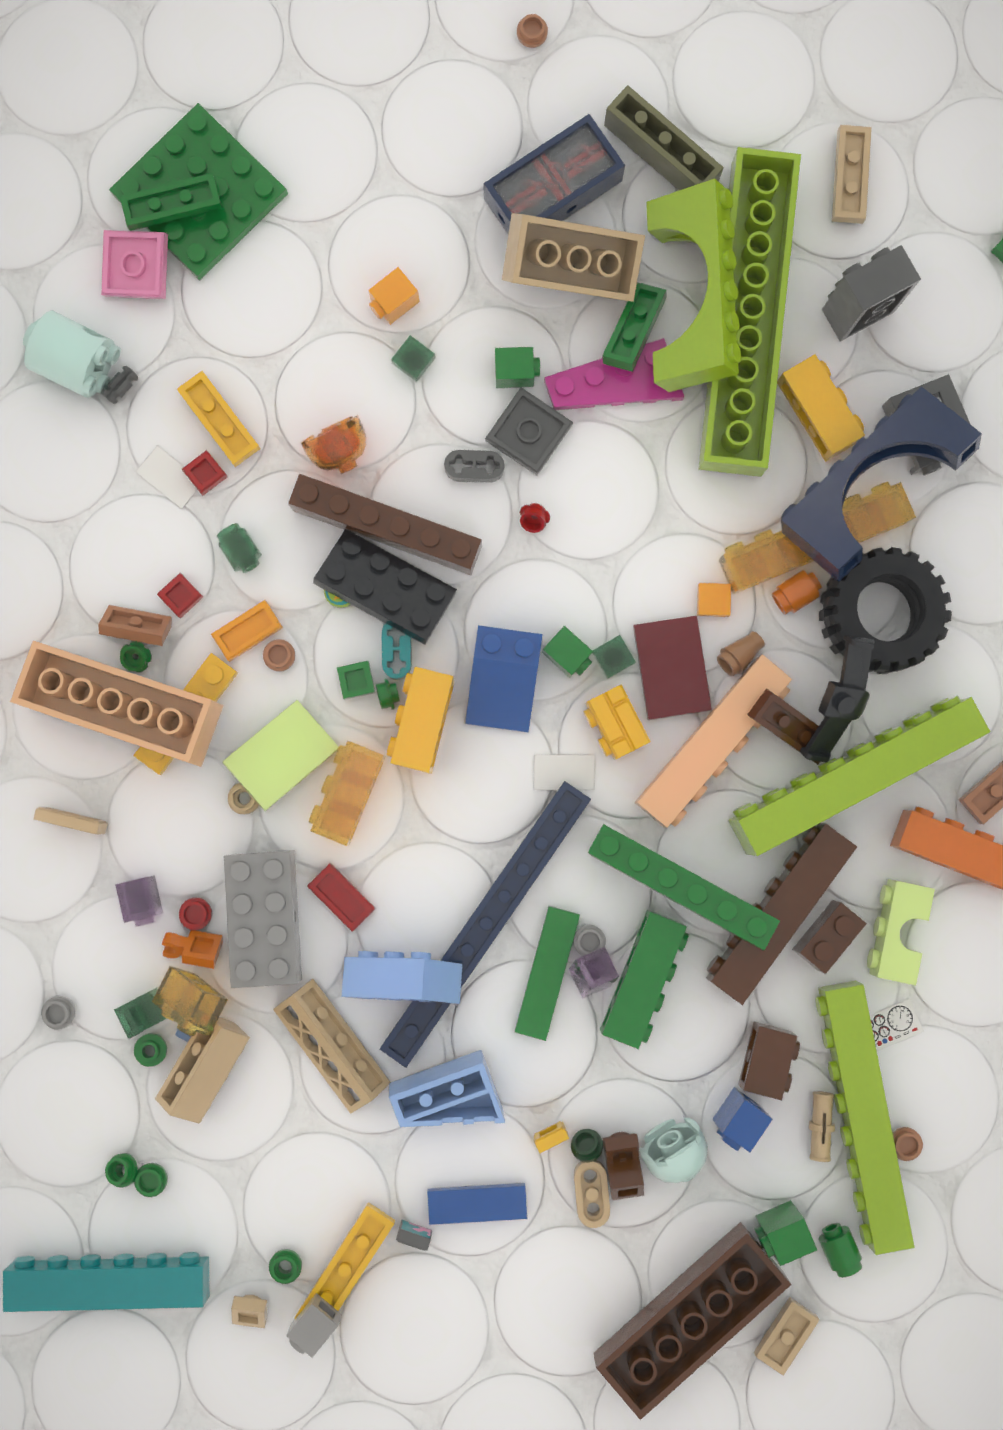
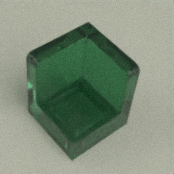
(139, 1014)

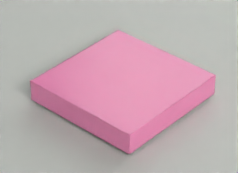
(134, 264)

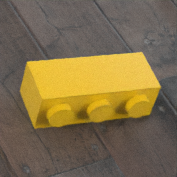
(821, 407)

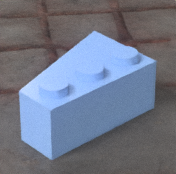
(401, 977)
(447, 1094)

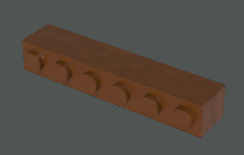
(385, 524)
(788, 900)

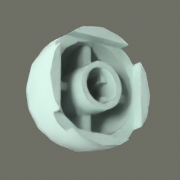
(675, 1150)

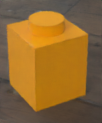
(393, 296)

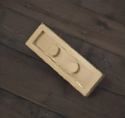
(851, 174)

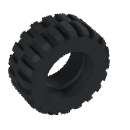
(919, 588)

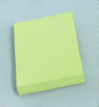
(280, 755)

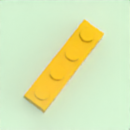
(209, 682)
(352, 1257)

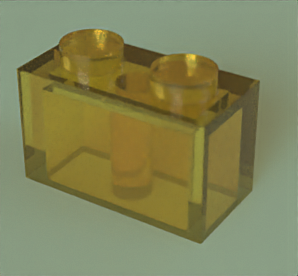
(189, 1001)

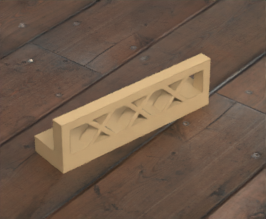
(335, 1044)

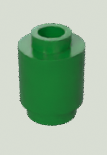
(840, 1250)

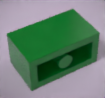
(784, 1233)

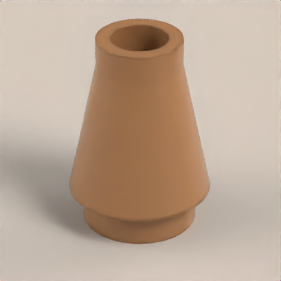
(739, 654)

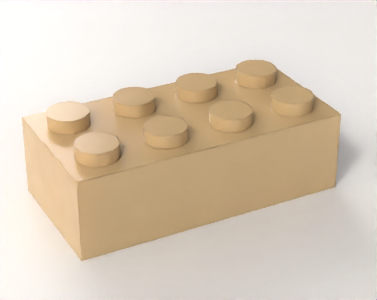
(572, 257)

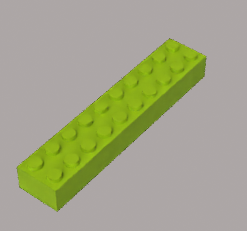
(742, 406)

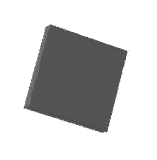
(529, 431)

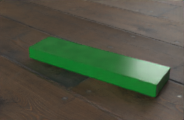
(547, 973)

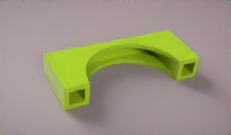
(710, 344)

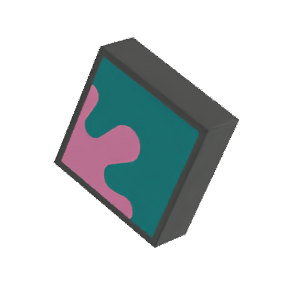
(414, 1235)

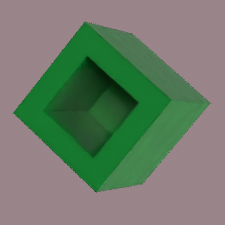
(516, 367)
(568, 652)

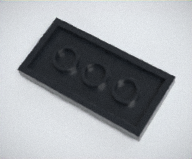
(384, 586)

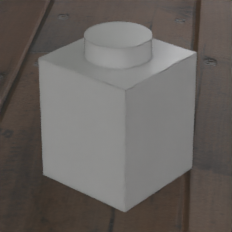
(313, 1326)

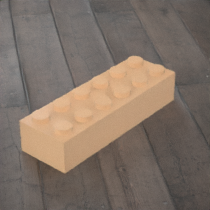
(117, 703)

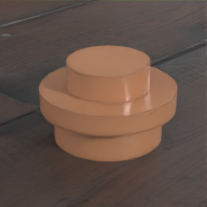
(532, 31)
(279, 655)
(907, 1143)

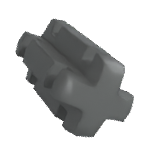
(119, 384)

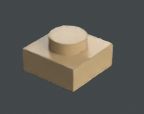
(249, 1311)

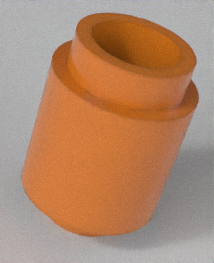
(797, 592)

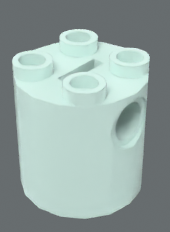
(69, 354)

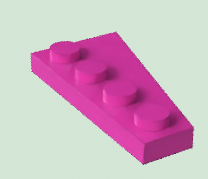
(604, 384)

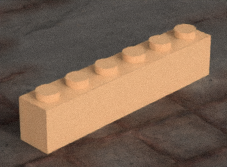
(710, 744)

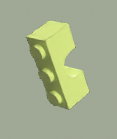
(889, 957)

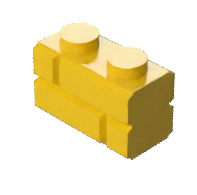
(616, 722)

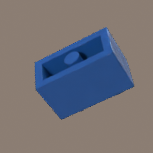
(741, 1121)

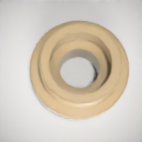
(236, 805)

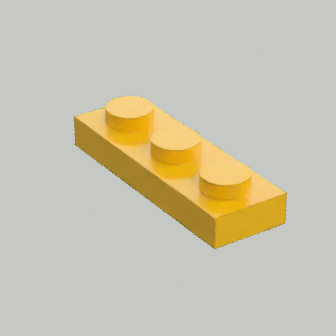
(218, 418)

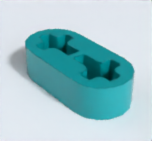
(388, 650)

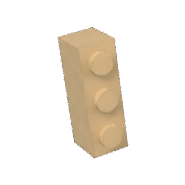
(201, 1071)

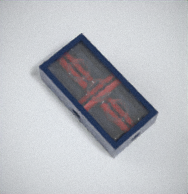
(556, 176)

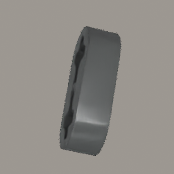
(474, 458)

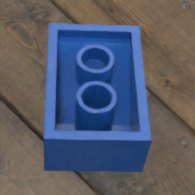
(503, 678)

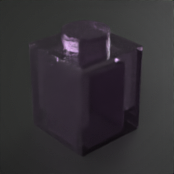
(139, 900)
(593, 972)

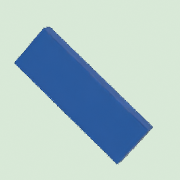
(477, 1203)

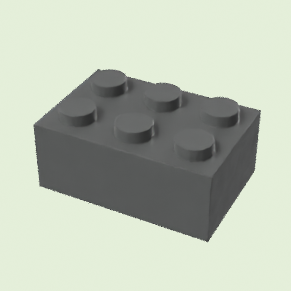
(870, 291)

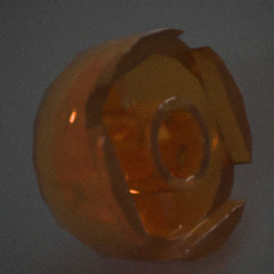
(337, 445)

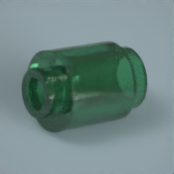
(239, 548)

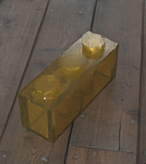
(346, 792)

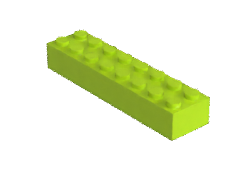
(860, 775)

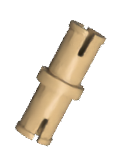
(821, 1126)

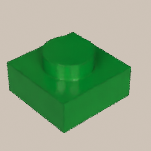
(356, 680)

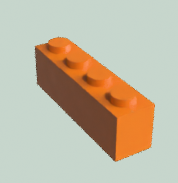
(950, 846)

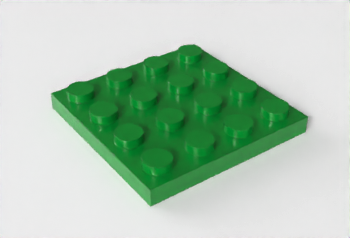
(245, 188)

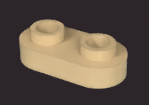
(592, 1192)

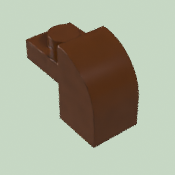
(623, 1165)

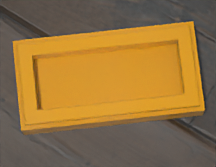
(247, 630)

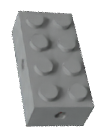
(262, 919)

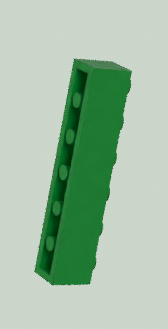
(684, 887)

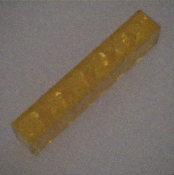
(776, 554)

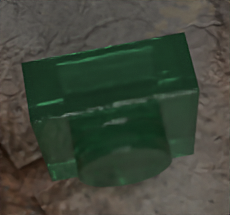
(413, 358)
(613, 657)

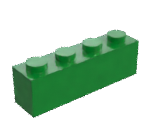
(643, 979)

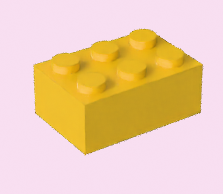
(421, 719)

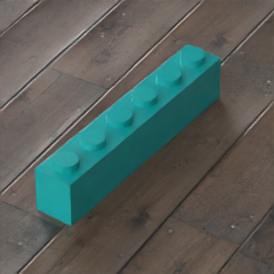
(106, 1283)

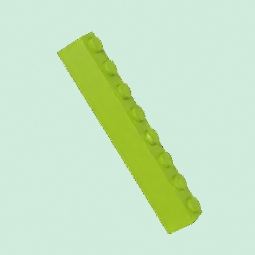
(865, 1117)

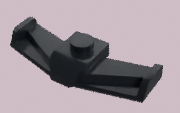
(842, 700)

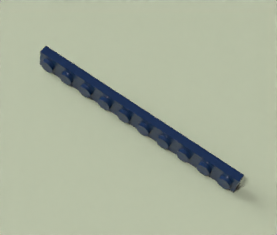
(491, 915)

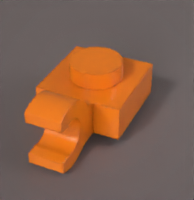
(196, 949)

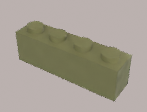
(659, 141)

